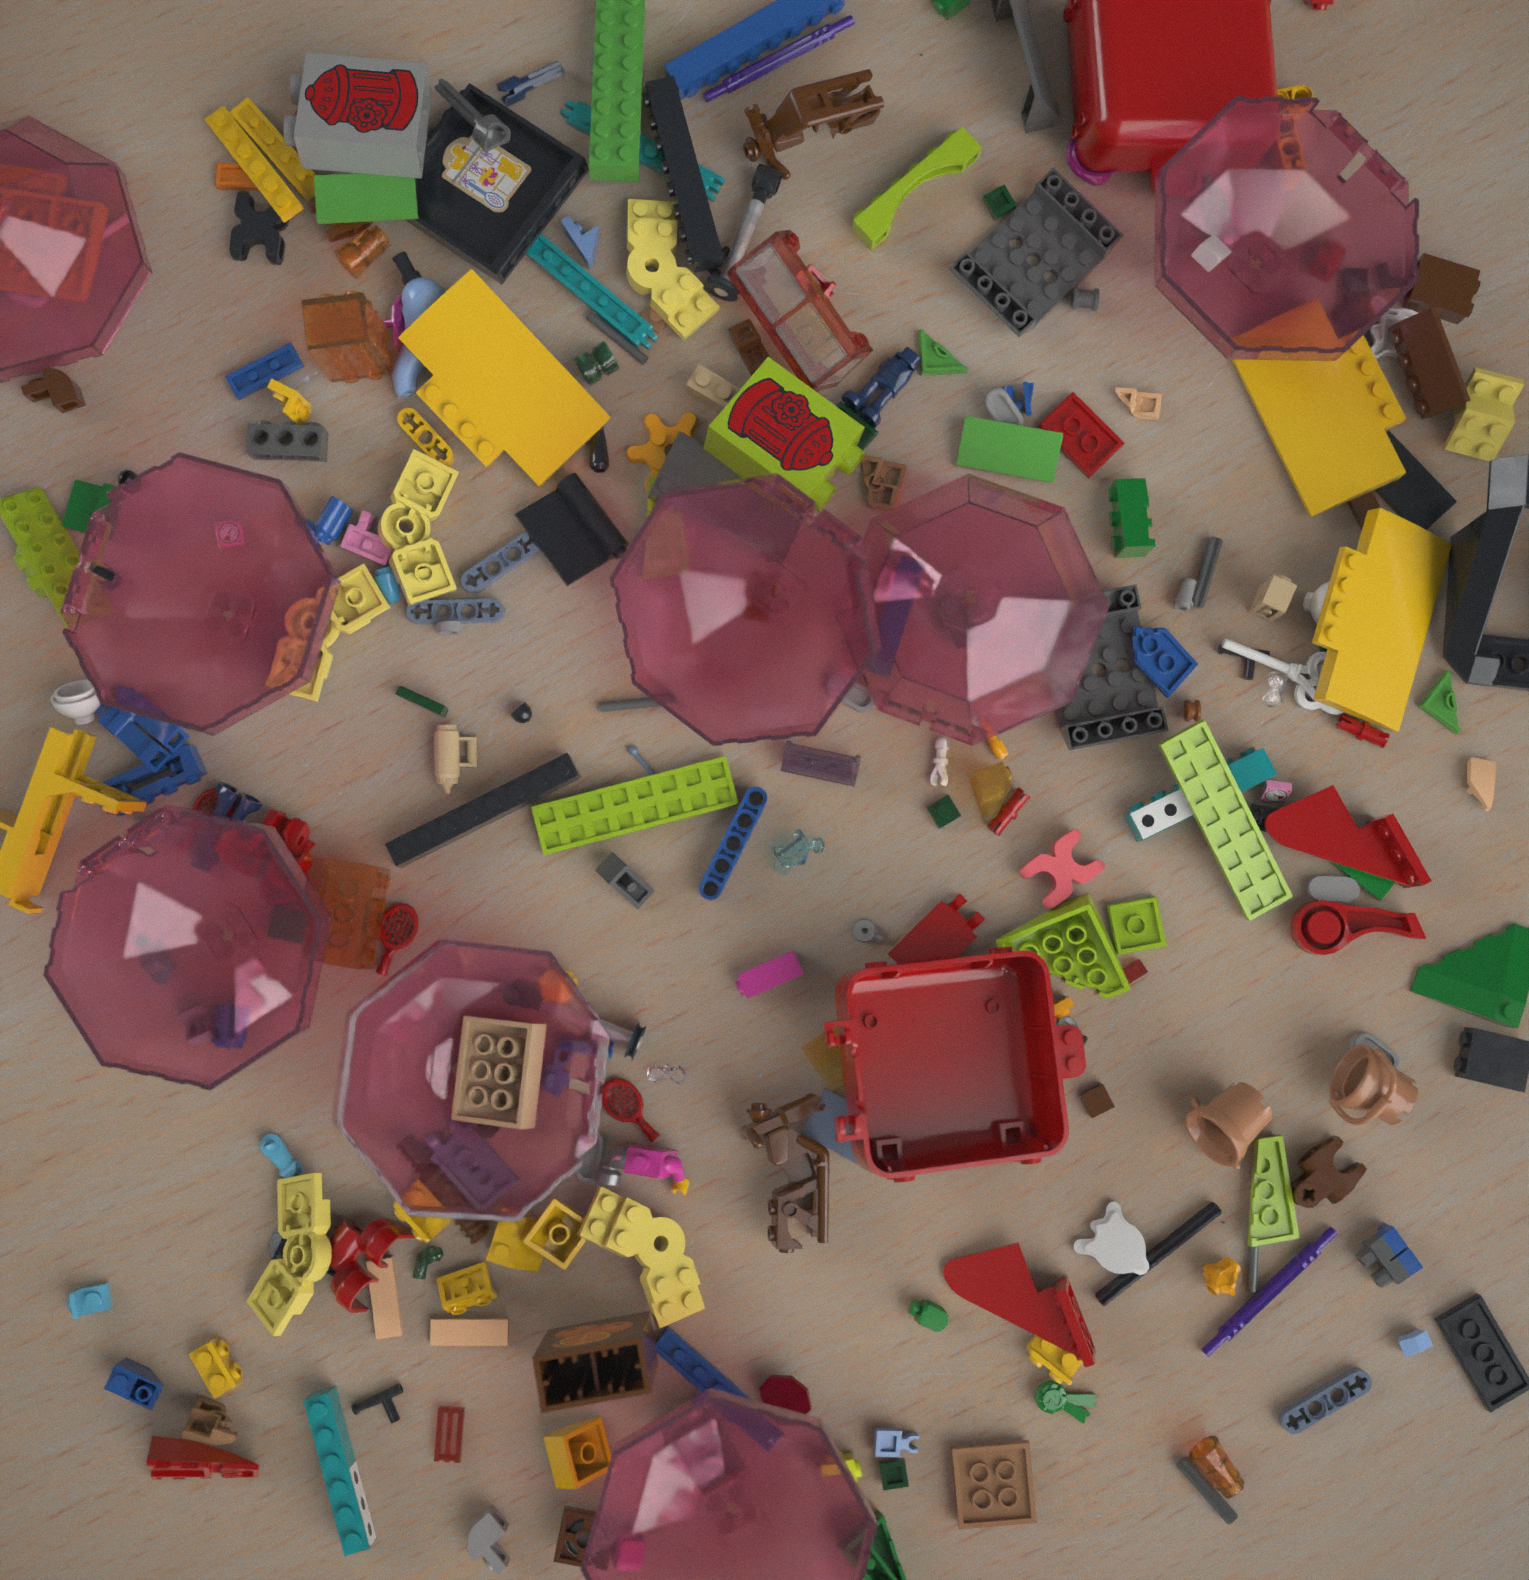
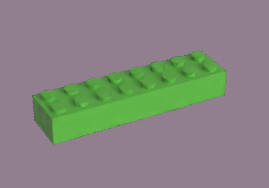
(617, 90)

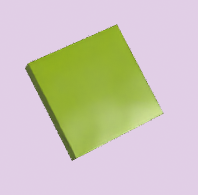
(1136, 925)

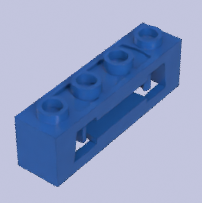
(189, 762)

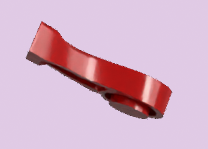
(1329, 926)

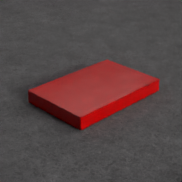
(1085, 437)

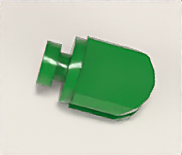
(929, 1314)

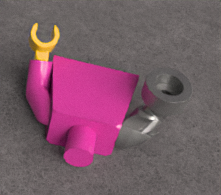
(643, 1161)

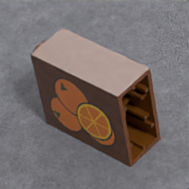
(596, 1362)

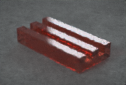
(447, 1457)

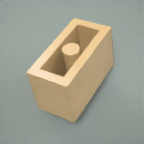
(710, 388)
(1273, 598)

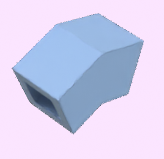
(1415, 1342)

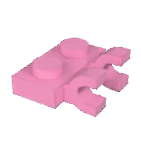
(365, 543)

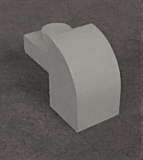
(483, 1539)

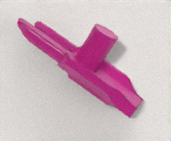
(396, 322)

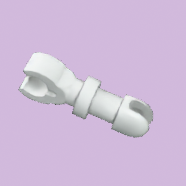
(940, 761)

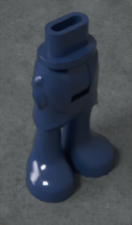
(890, 377)
(226, 797)

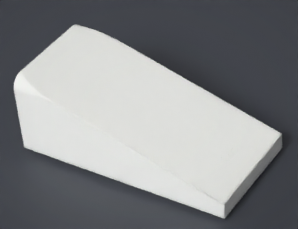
(1211, 253)

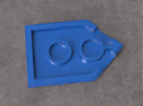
(1161, 658)

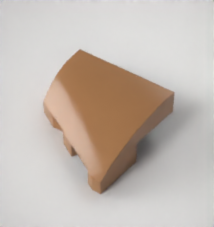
(884, 482)
(209, 1424)

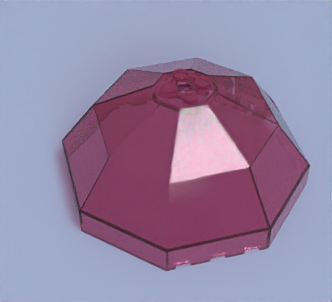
(1274, 193)
(65, 250)
(182, 553)
(687, 596)
(1009, 650)
(146, 954)
(401, 1088)
(673, 1481)

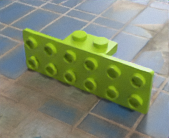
(43, 545)

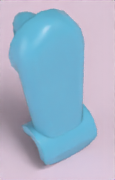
(277, 1151)

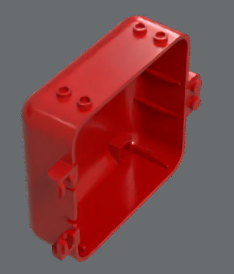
(1159, 73)
(952, 1063)

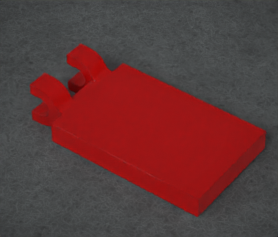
(938, 935)

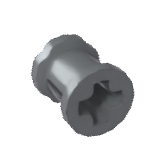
(1085, 299)

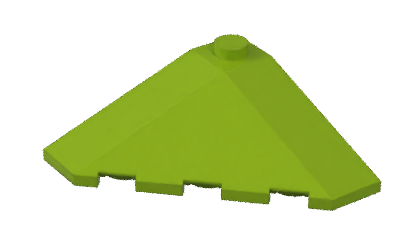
(1073, 946)

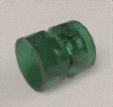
(605, 362)

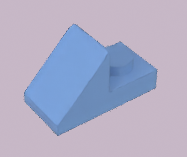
(584, 243)

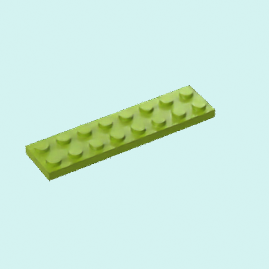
(634, 805)
(1225, 820)

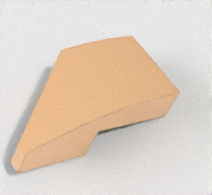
(1140, 404)
(1481, 779)

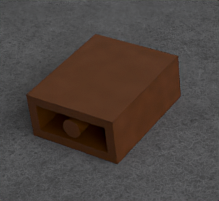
(1445, 286)

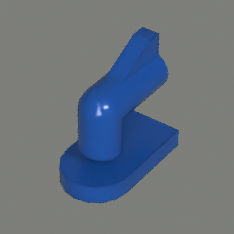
(1028, 392)

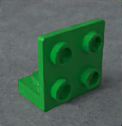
(83, 501)

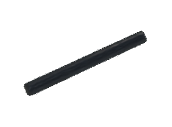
(1160, 1252)

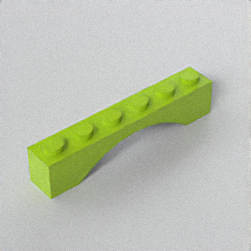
(951, 157)

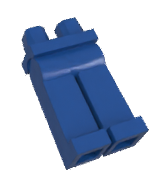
(125, 728)

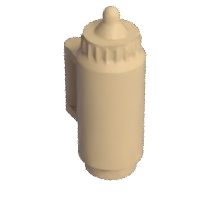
(447, 755)

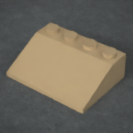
(499, 1072)

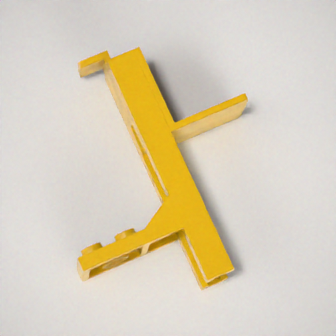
(44, 811)

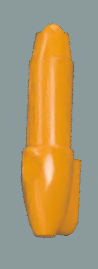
(997, 747)

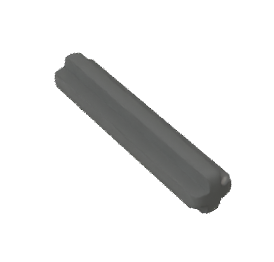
(1206, 571)
(1207, 1490)

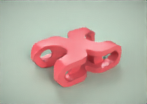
(1061, 869)

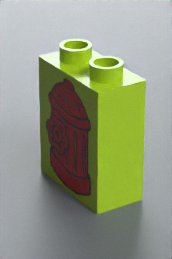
(786, 430)

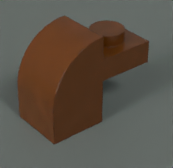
(59, 387)

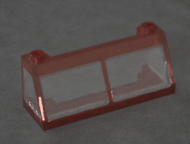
(797, 313)

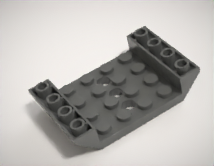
(1057, 229)
(1119, 702)

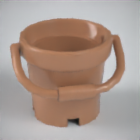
(1371, 1085)
(1228, 1123)

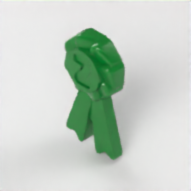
(1052, 1398)

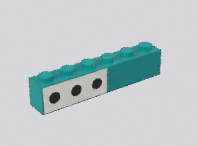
(1172, 807)
(340, 1470)

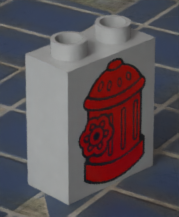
(360, 115)

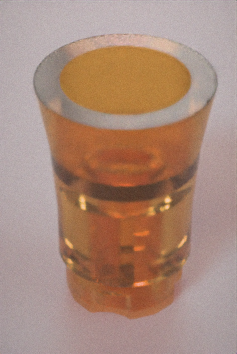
(362, 251)
(1216, 1466)

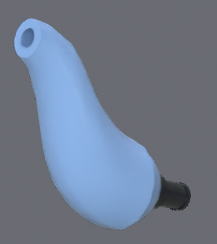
(416, 299)

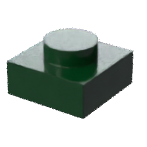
(999, 202)
(943, 811)
(893, 1474)

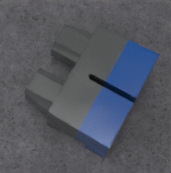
(1390, 1254)

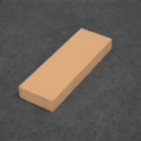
(385, 1300)
(469, 1331)

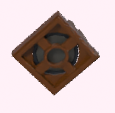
(575, 1530)

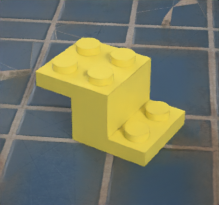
(1486, 419)

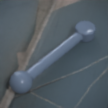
(633, 750)

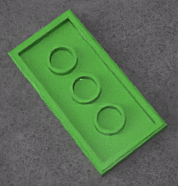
(364, 198)
(1009, 449)

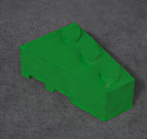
(1130, 518)
(883, 1557)

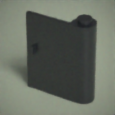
(572, 530)

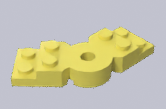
(673, 290)
(417, 500)
(354, 606)
(630, 1230)
(307, 1253)

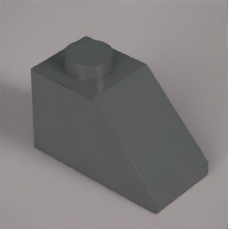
(624, 880)

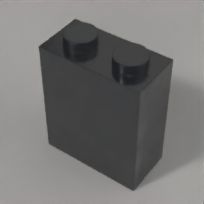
(1493, 1059)

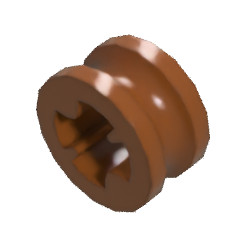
(1192, 710)

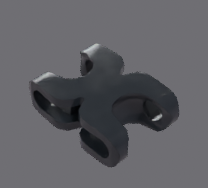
(256, 229)

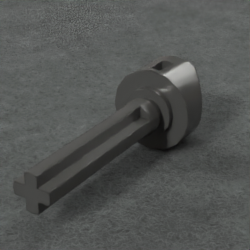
(488, 130)

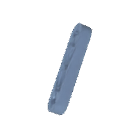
(505, 564)
(455, 611)
(1322, 1395)

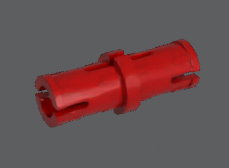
(1362, 730)
(1008, 811)

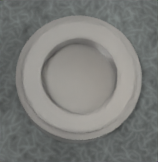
(449, 627)

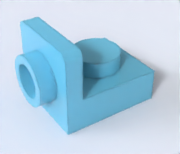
(90, 1300)

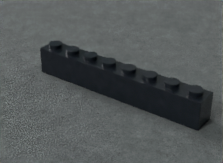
(683, 173)
(483, 810)

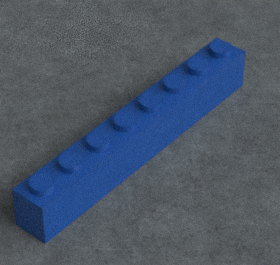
(746, 42)

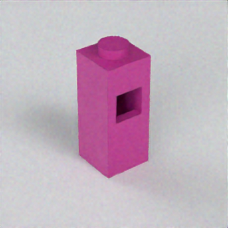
(768, 975)

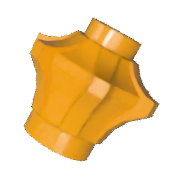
(1221, 1276)

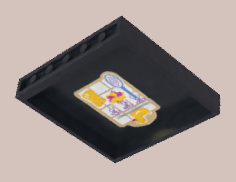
(495, 201)

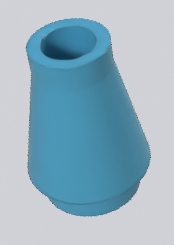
(387, 583)

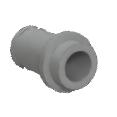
(1184, 599)

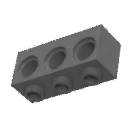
(294, 451)

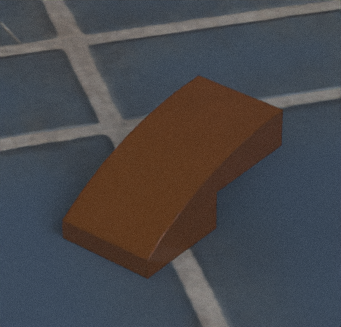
(748, 345)

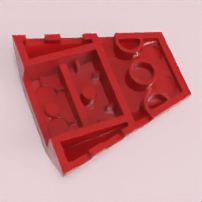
(189, 1459)

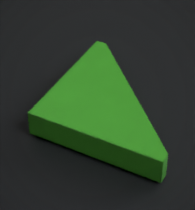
(936, 359)
(1441, 703)

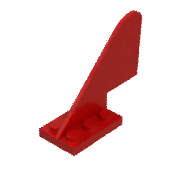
(1326, 830)
(1004, 1286)

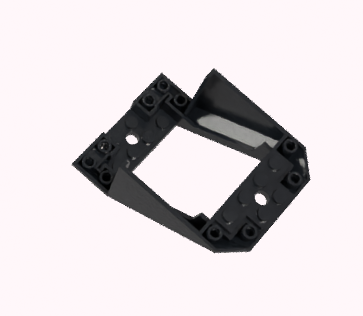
(1473, 579)

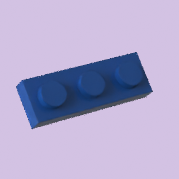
(259, 373)

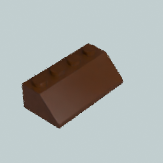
(1428, 363)

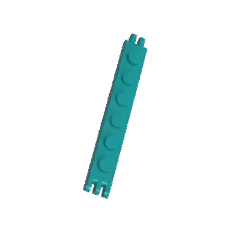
(581, 120)
(591, 292)

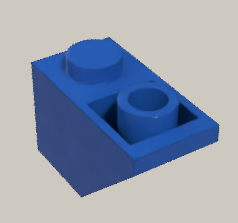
(134, 1383)

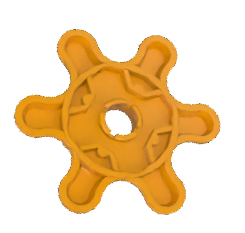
(659, 439)

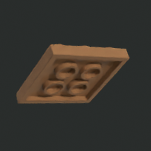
(993, 1484)

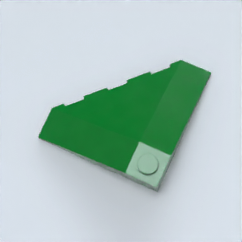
(1484, 979)

